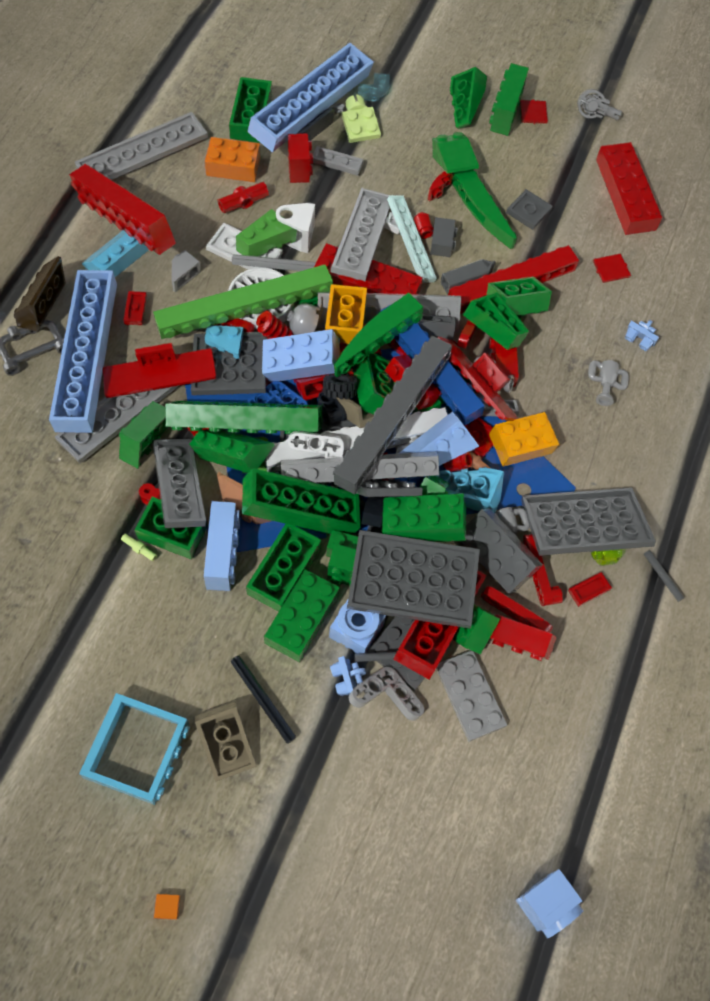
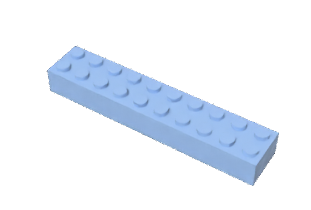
(310, 97)
(83, 352)

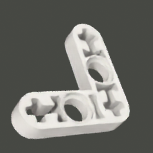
(329, 452)

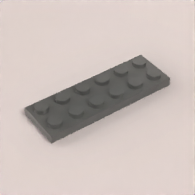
(178, 483)

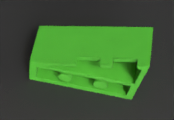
(264, 235)

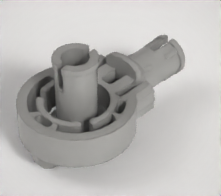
(596, 105)

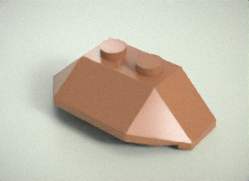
(232, 492)

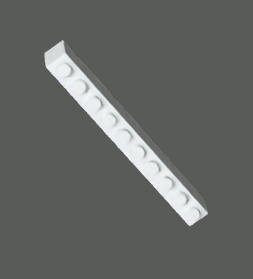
(412, 429)

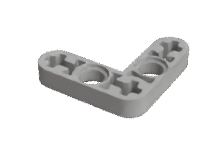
(389, 686)

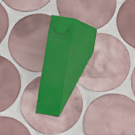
(467, 91)

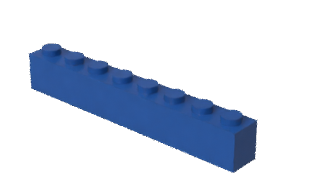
(449, 381)

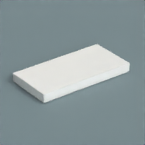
(224, 245)

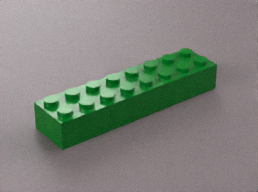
(241, 416)

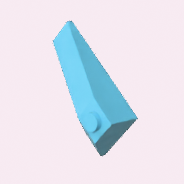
(480, 487)

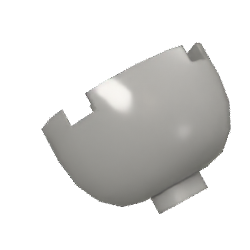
(303, 319)

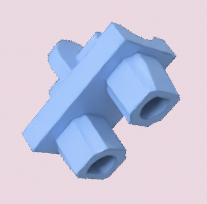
(644, 332)
(344, 668)

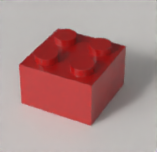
(300, 158)

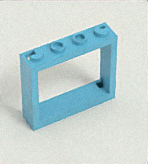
(104, 735)

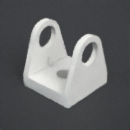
(303, 221)

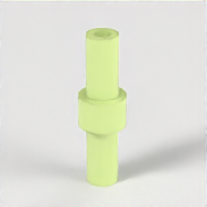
(139, 547)

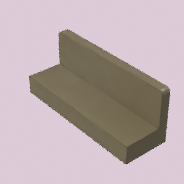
(355, 413)

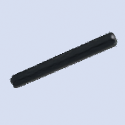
(263, 699)

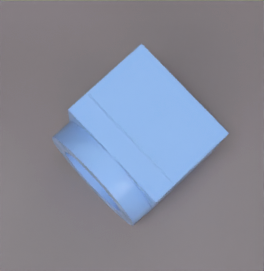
(356, 628)
(551, 904)

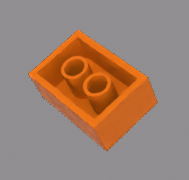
(232, 159)

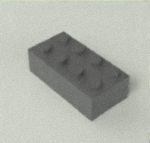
(500, 550)

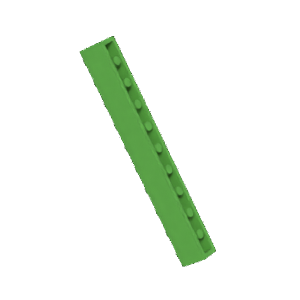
(242, 301)

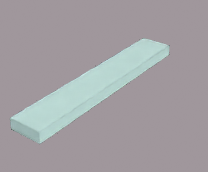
(411, 238)

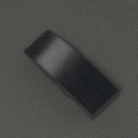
(373, 511)

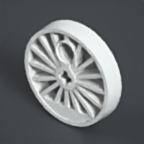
(260, 275)

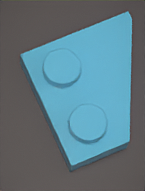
(225, 338)

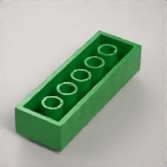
(299, 502)

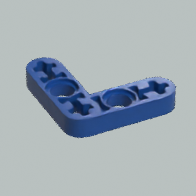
(274, 396)

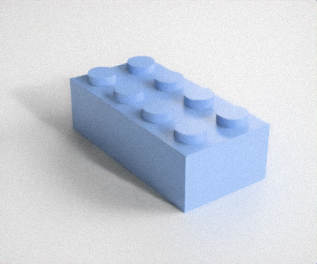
(300, 355)
(221, 546)

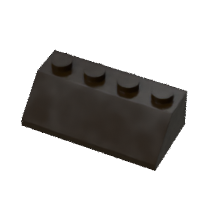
(41, 296)

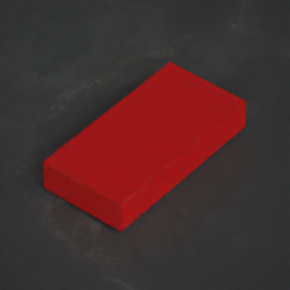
(589, 589)

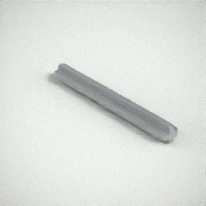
(275, 263)

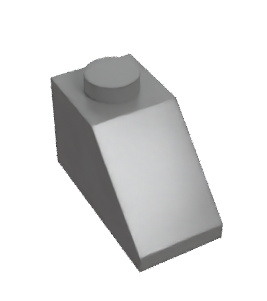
(184, 269)

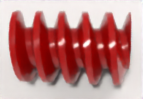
(271, 326)

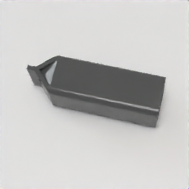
(466, 273)

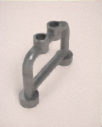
(11, 364)

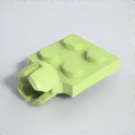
(360, 120)

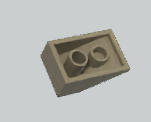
(225, 741)

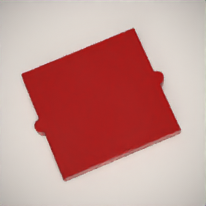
(533, 111)
(611, 268)

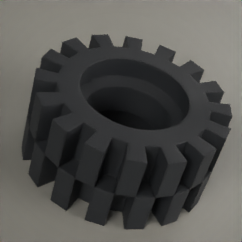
(339, 387)

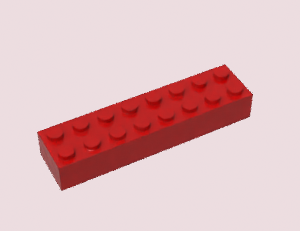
(122, 209)

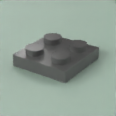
(529, 209)

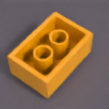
(346, 311)
(523, 439)

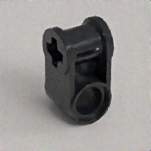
(332, 409)

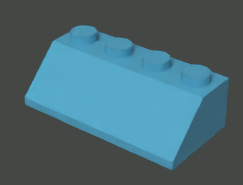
(116, 254)

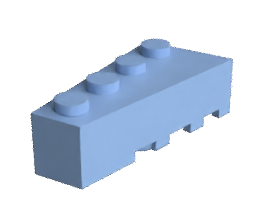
(446, 437)

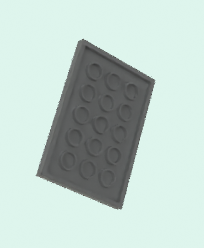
(587, 521)
(414, 579)

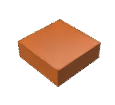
(166, 906)

